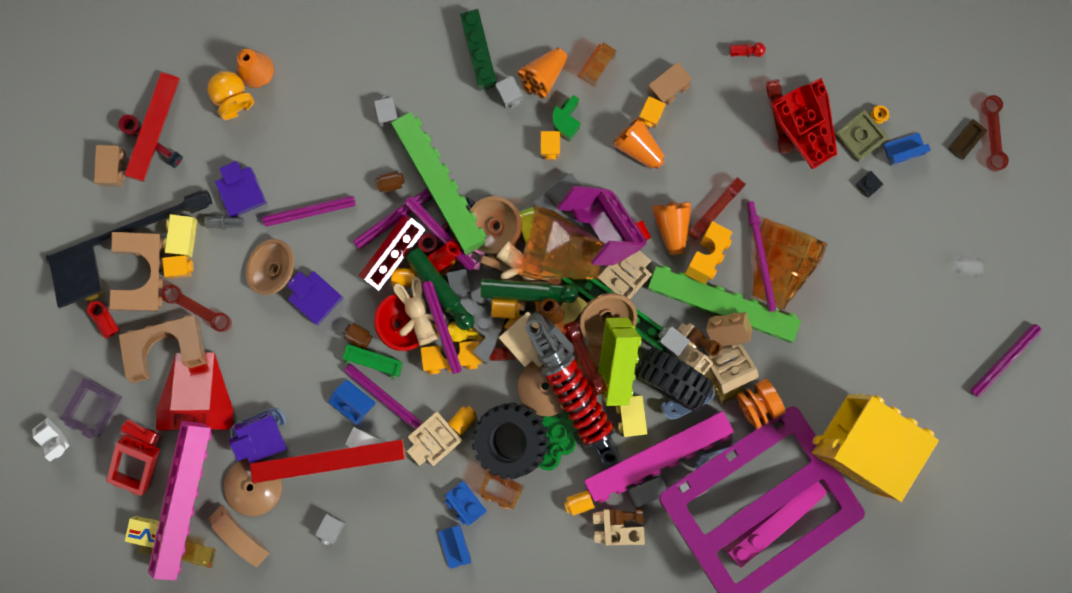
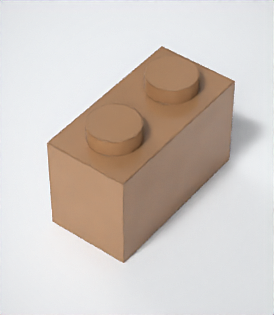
(670, 84)
(109, 165)
(730, 329)

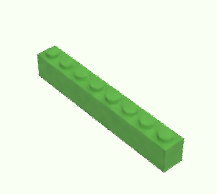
(438, 183)
(721, 303)

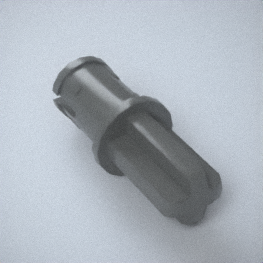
(223, 222)

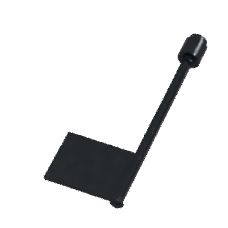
(76, 268)

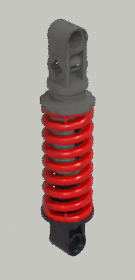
(573, 389)

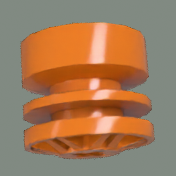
(761, 403)

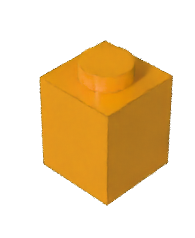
(652, 112)
(550, 145)
(177, 267)

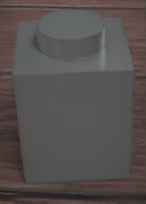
(459, 281)

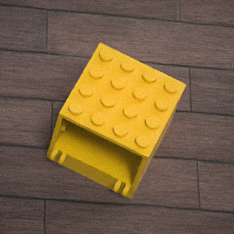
(875, 446)

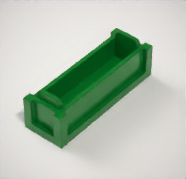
(372, 360)

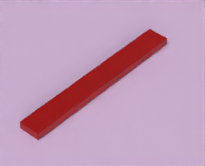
(328, 461)

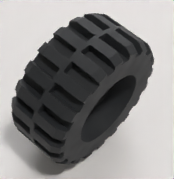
(674, 379)
(487, 448)

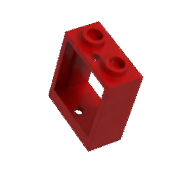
(140, 451)

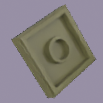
(861, 135)

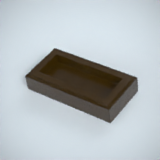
(967, 139)

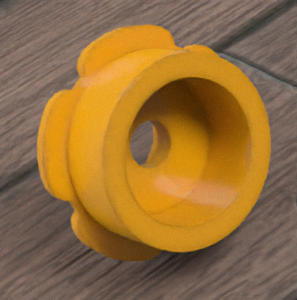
(884, 114)

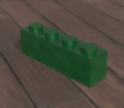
(478, 49)

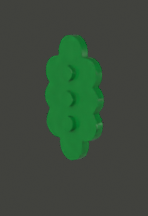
(561, 438)

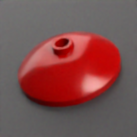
(386, 314)

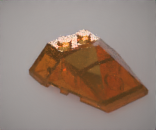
(558, 249)
(790, 260)

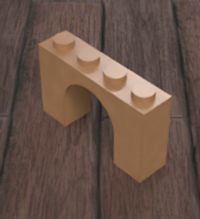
(146, 246)
(137, 344)

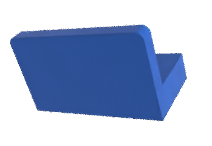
(906, 149)
(351, 402)
(455, 546)

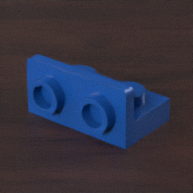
(465, 503)

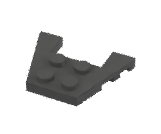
(484, 323)

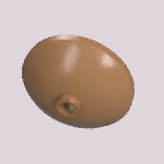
(497, 210)
(270, 267)
(592, 318)
(534, 396)
(246, 502)

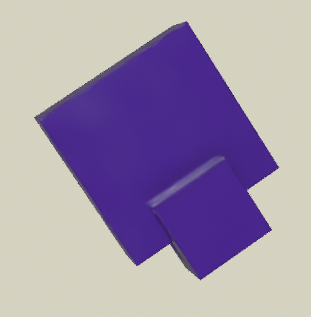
(239, 189)
(313, 296)
(257, 438)

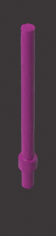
(754, 222)

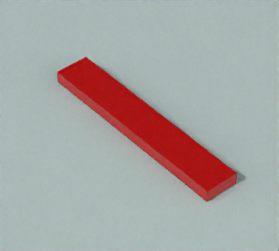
(152, 127)

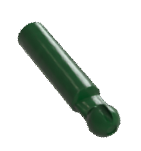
(527, 291)
(446, 296)

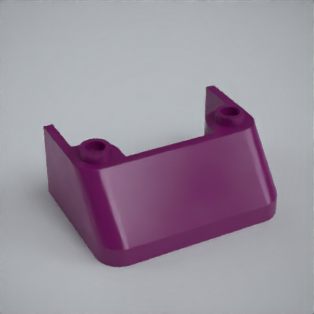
(609, 221)

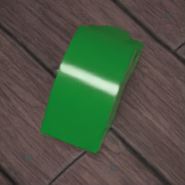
(563, 121)

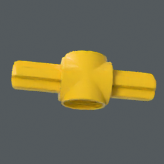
(460, 335)

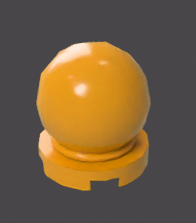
(229, 94)

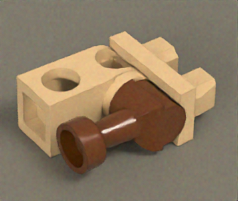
(691, 353)
(615, 529)

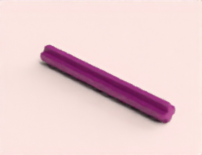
(308, 211)
(390, 220)
(437, 230)
(441, 327)
(996, 370)
(382, 396)

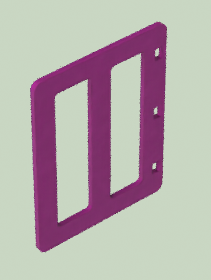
(705, 546)

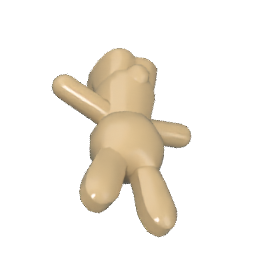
(513, 258)
(417, 311)

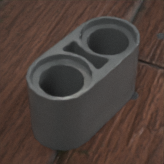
(647, 491)

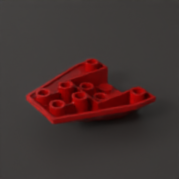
(808, 121)
(195, 396)

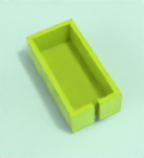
(618, 360)

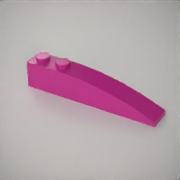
(768, 530)

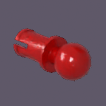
(757, 50)

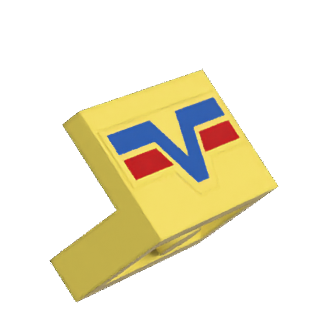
(141, 531)

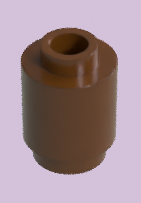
(390, 181)
(552, 311)
(357, 335)

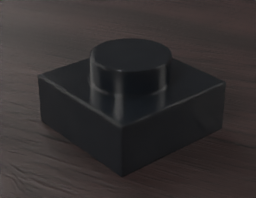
(869, 184)

